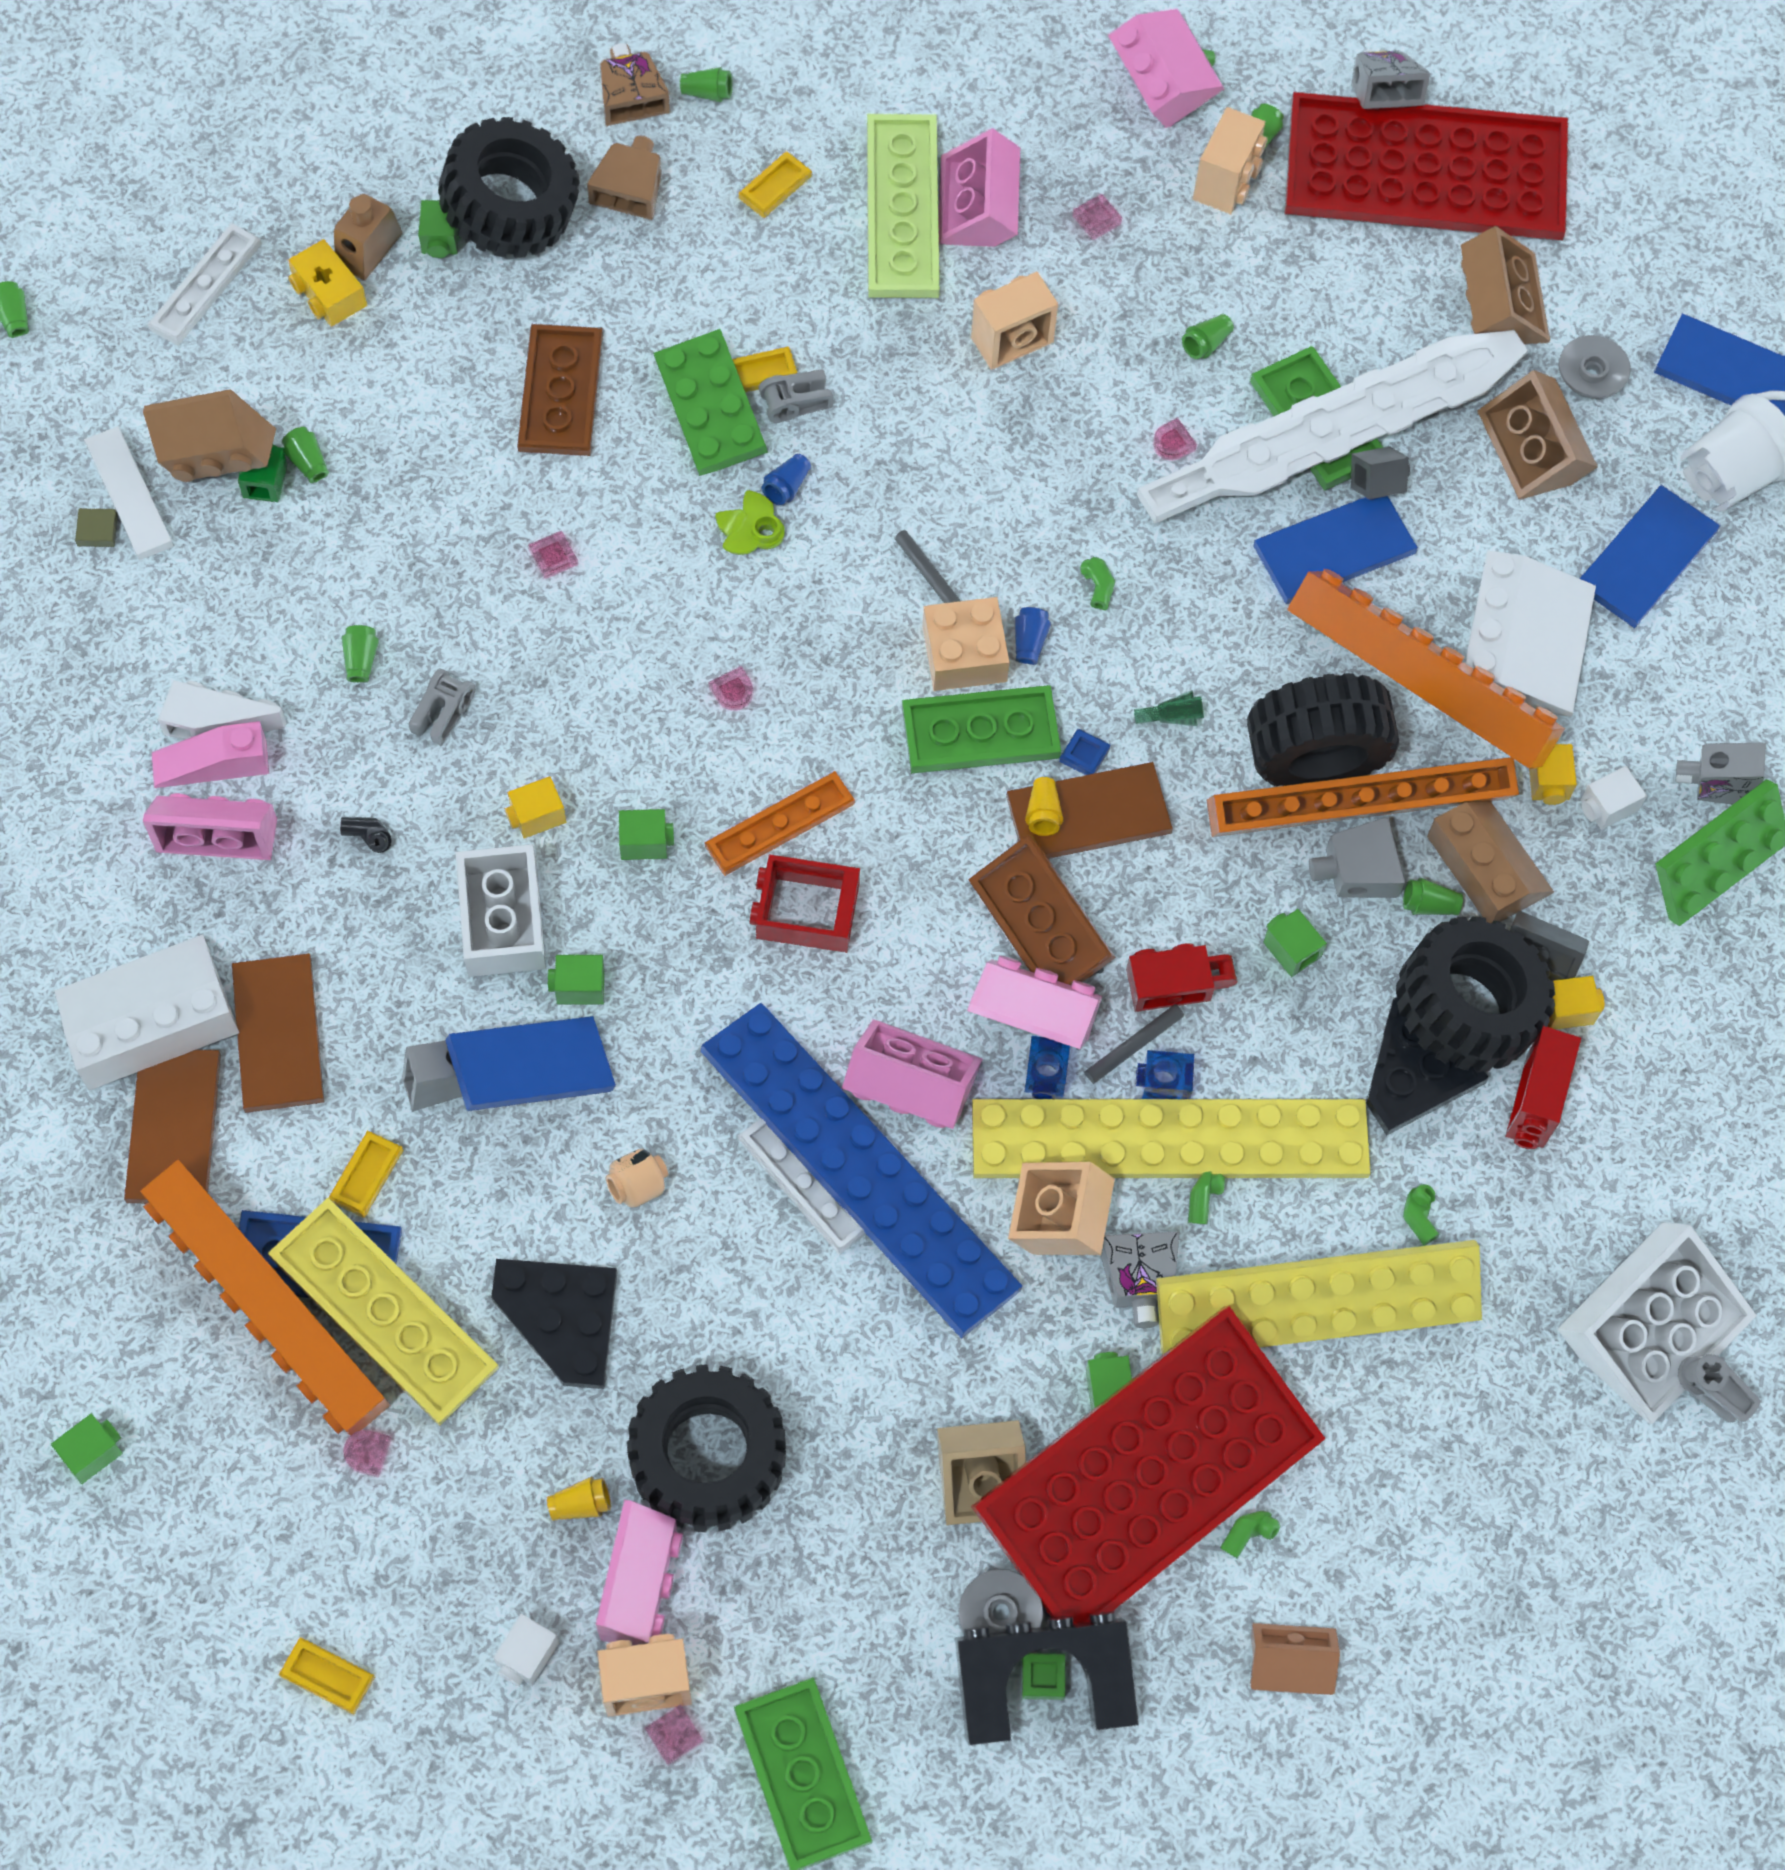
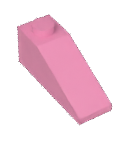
(213, 756)

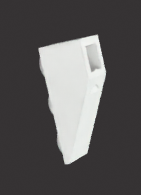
(195, 710)

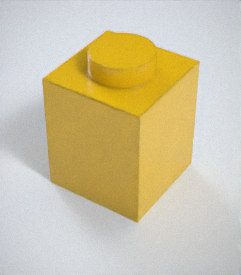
(1556, 778)
(535, 807)
(1576, 1003)

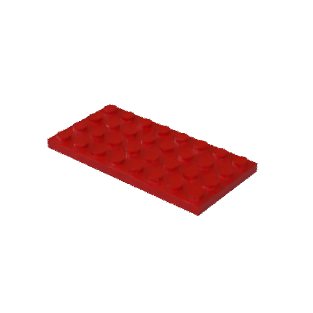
(1427, 166)
(1149, 1471)

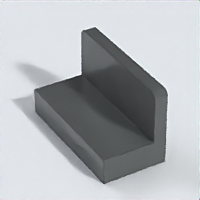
(1557, 947)

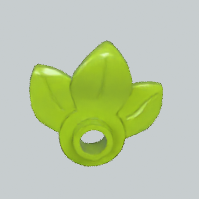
(745, 525)

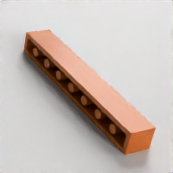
(1427, 669)
(1361, 796)
(265, 1299)

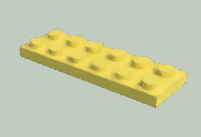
(383, 1311)

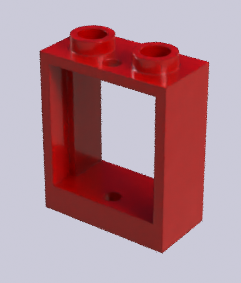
(810, 873)
(1543, 1088)

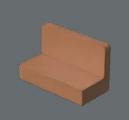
(1294, 1659)

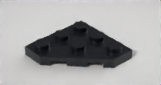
(1411, 1080)
(560, 1314)

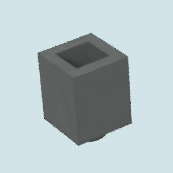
(1379, 472)

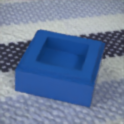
(1084, 752)

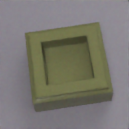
(96, 527)

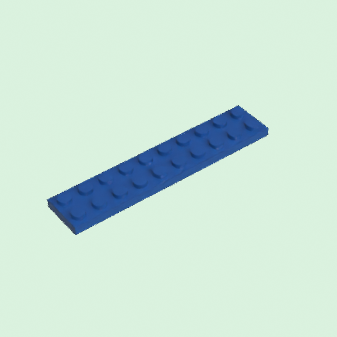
(861, 1170)

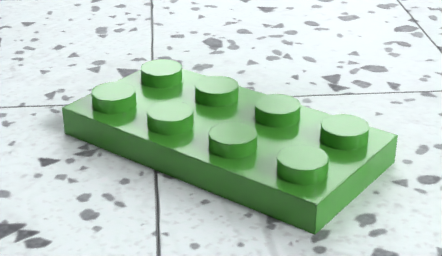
(1294, 381)
(710, 402)
(981, 729)
(1722, 852)
(802, 1775)

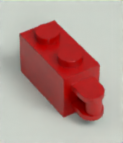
(1177, 976)

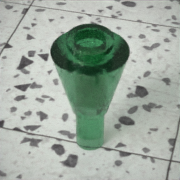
(1178, 710)

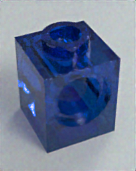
(1050, 1053)
(1177, 1064)

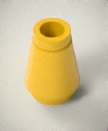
(1044, 808)
(580, 1500)

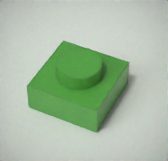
(1043, 1676)

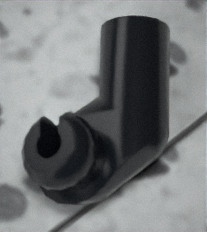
(369, 829)

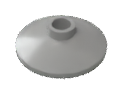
(1594, 354)
(999, 1588)

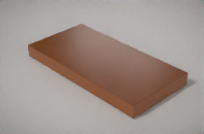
(560, 390)
(1099, 810)
(1041, 914)
(277, 1033)
(173, 1120)

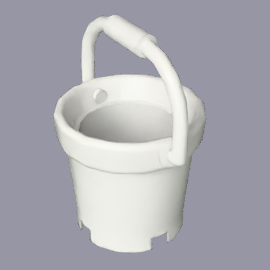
(1739, 452)

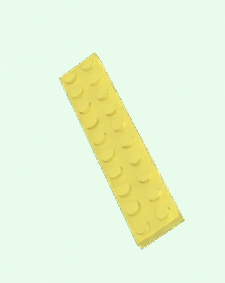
(1174, 1137)

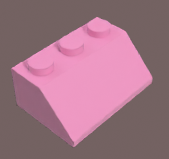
(1166, 64)
(979, 192)
(211, 826)
(1036, 1002)
(911, 1074)
(638, 1575)

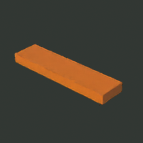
(779, 823)

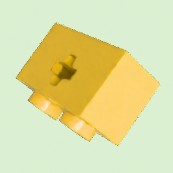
(327, 283)

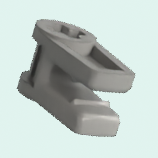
(795, 395)
(446, 694)
(1721, 1390)

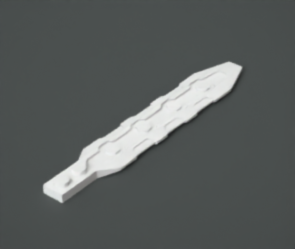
(1339, 421)

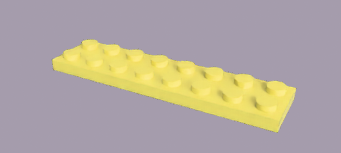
(1330, 1295)

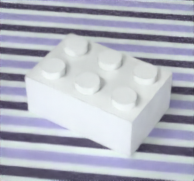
(500, 910)

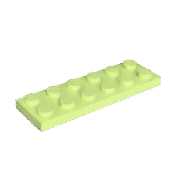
(902, 206)

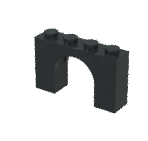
(988, 1659)

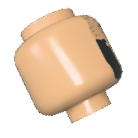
(636, 1178)

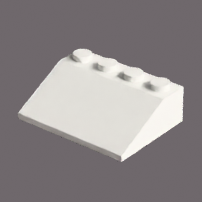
(1531, 629)
(145, 1012)
(1654, 1314)

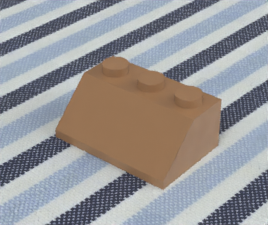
(1504, 287)
(208, 435)
(1536, 436)
(1487, 860)

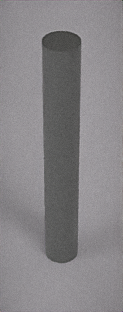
(925, 567)
(1134, 1044)

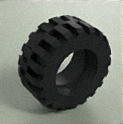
(517, 152)
(1322, 730)
(1498, 962)
(694, 1395)

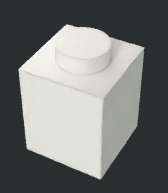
(1612, 798)
(525, 1651)

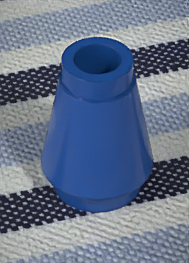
(785, 480)
(1030, 634)

